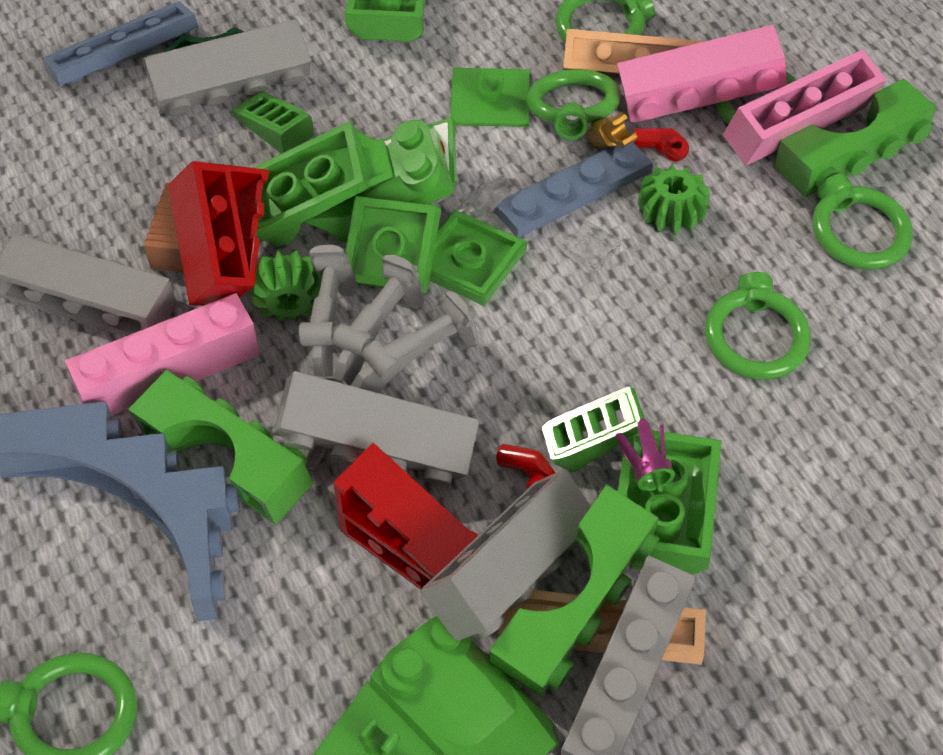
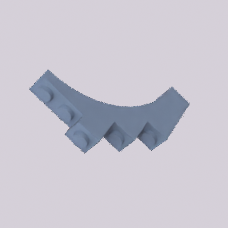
(89, 448)

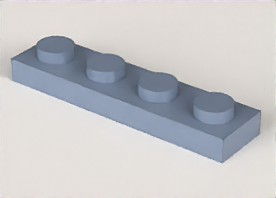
(118, 43)
(572, 188)

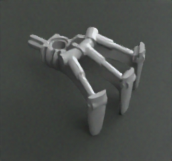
(359, 338)

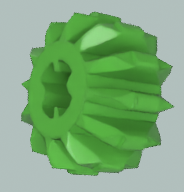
(673, 198)
(285, 286)

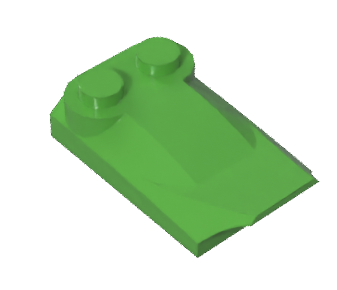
(385, 19)
(318, 178)
(418, 178)
(685, 504)
(459, 697)

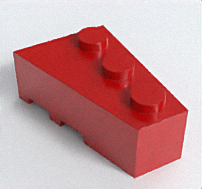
(217, 228)
(397, 518)

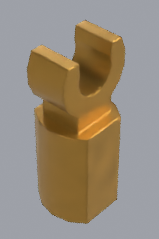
(609, 132)

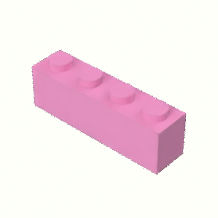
(703, 74)
(812, 100)
(185, 345)

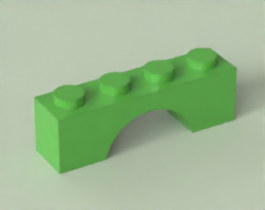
(894, 120)
(264, 472)
(539, 643)

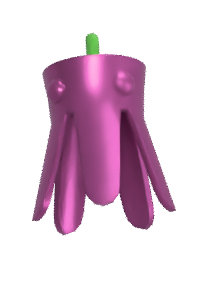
(654, 468)

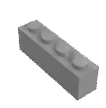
(228, 67)
(83, 286)
(354, 418)
(508, 558)
(630, 661)

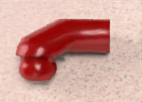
(664, 140)
(526, 460)

